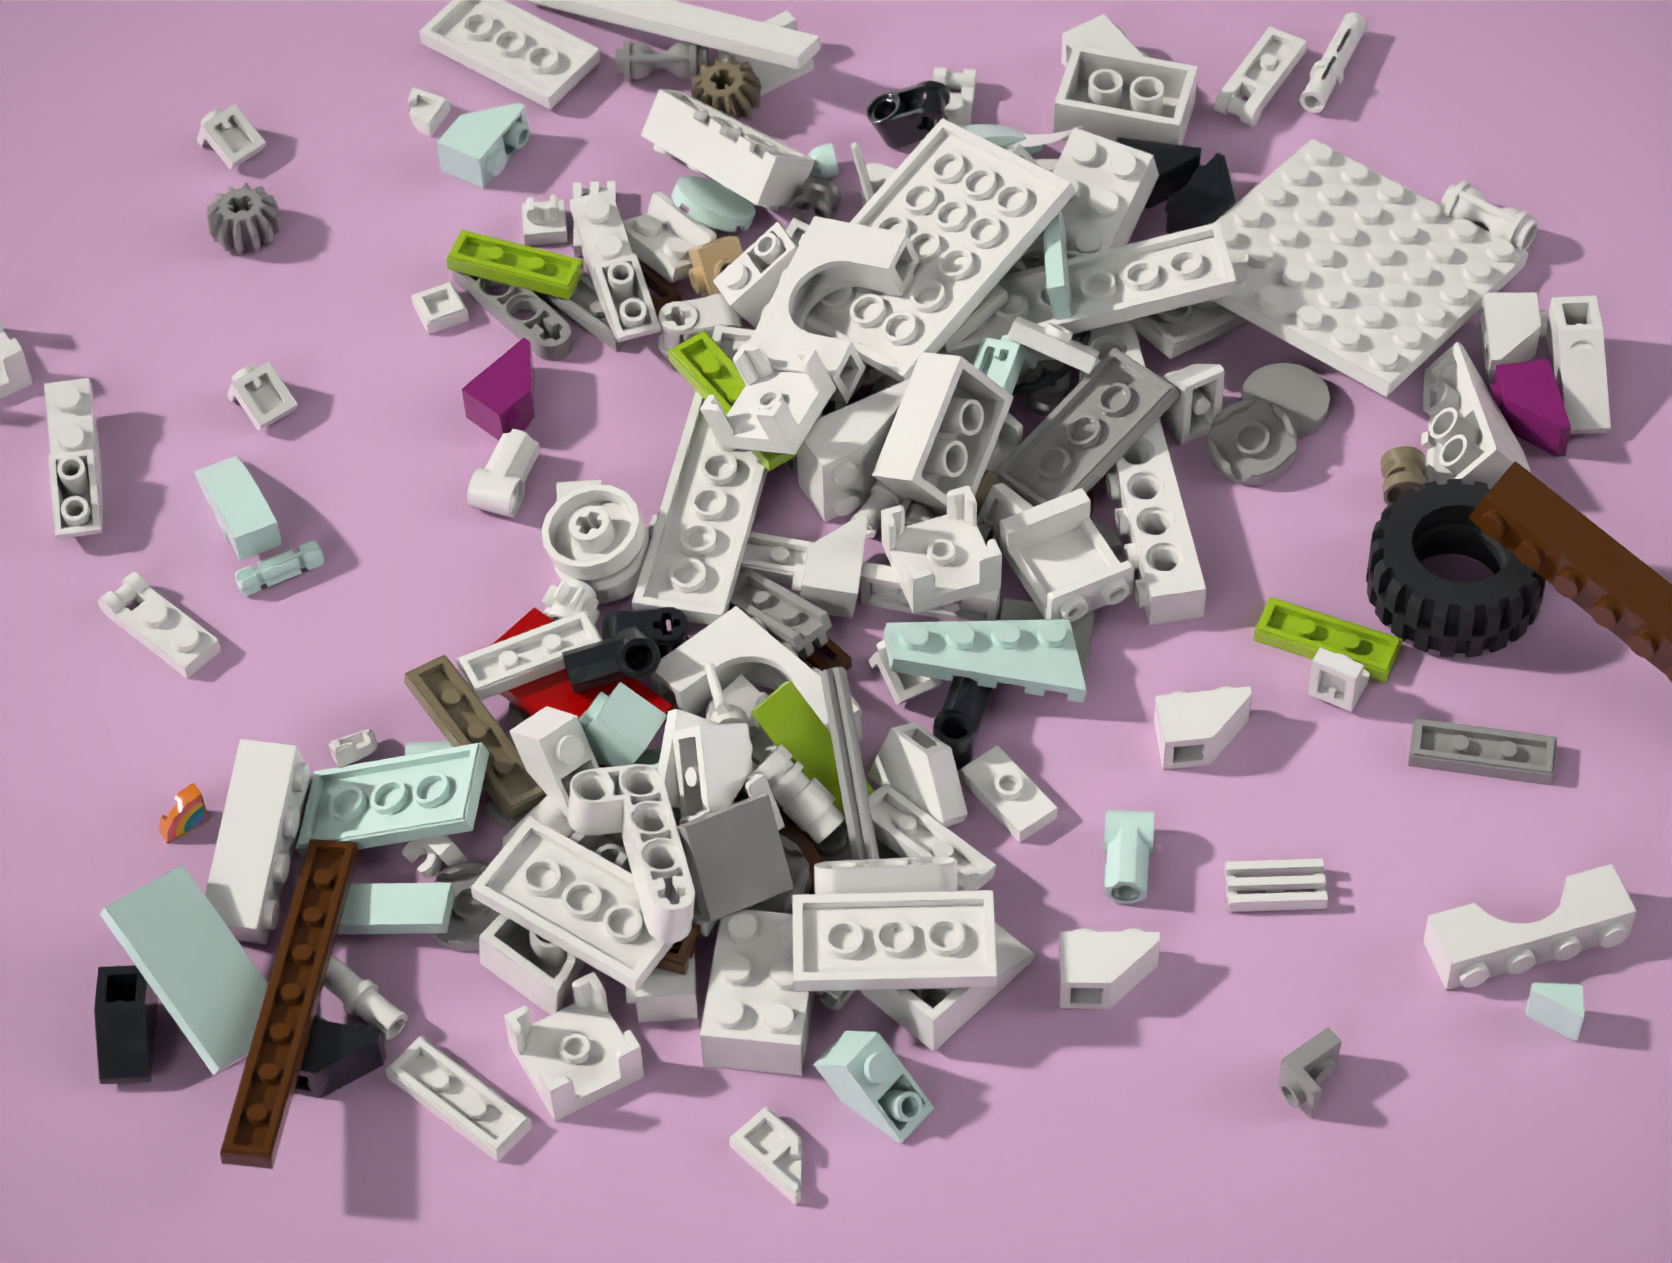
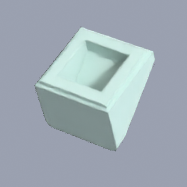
(1557, 1007)

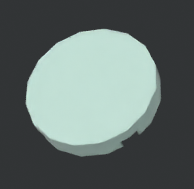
(713, 204)

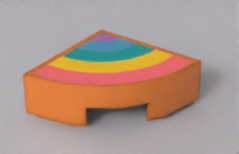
(185, 815)

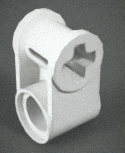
(693, 318)

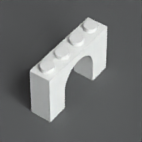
(829, 259)
(736, 648)

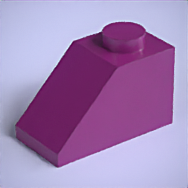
(503, 393)
(1532, 404)

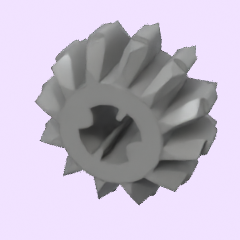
(243, 218)

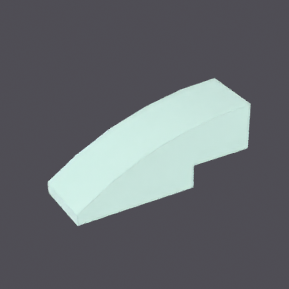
(239, 507)

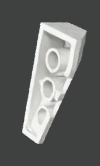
(1465, 426)

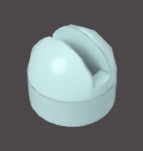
(825, 162)

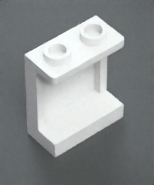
(1064, 558)

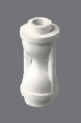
(1504, 223)

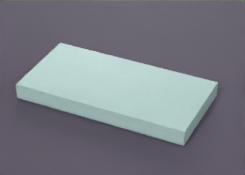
(396, 798)
(191, 965)

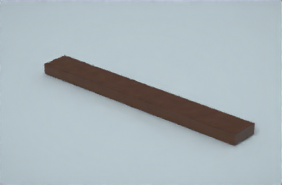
(289, 1005)

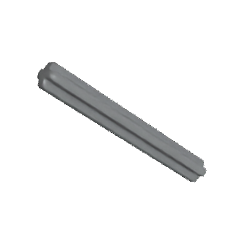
(849, 764)

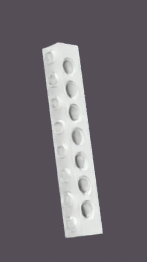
(1151, 509)

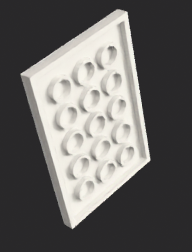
(969, 220)

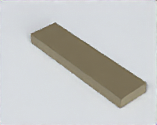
(467, 721)

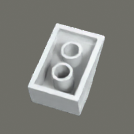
(843, 451)

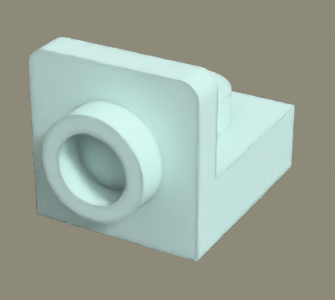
(1003, 360)

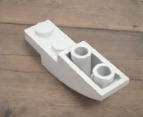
(613, 266)
(74, 459)

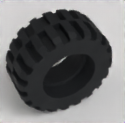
(1439, 611)

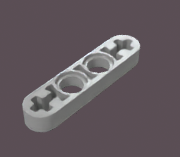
(517, 299)

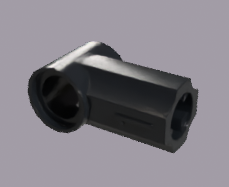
(606, 663)
(962, 717)

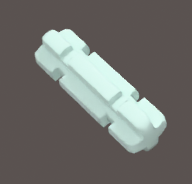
(279, 568)

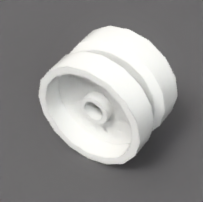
(597, 539)

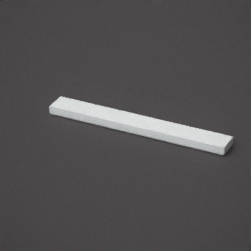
(700, 27)

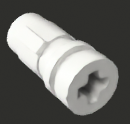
(802, 800)

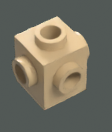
(708, 261)

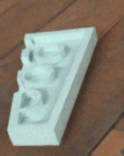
(1012, 652)

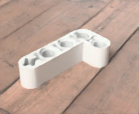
(637, 805)

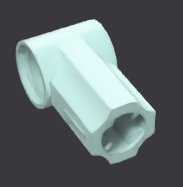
(1128, 847)

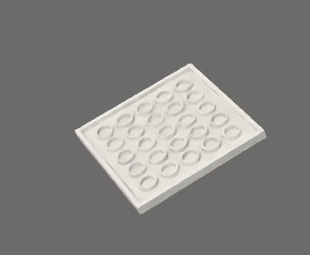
(1357, 266)

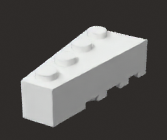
(258, 837)
(531, 962)

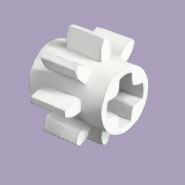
(570, 599)

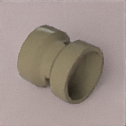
(1402, 470)

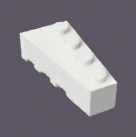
(726, 150)

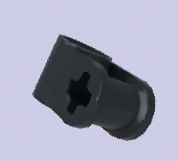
(905, 114)
(654, 624)

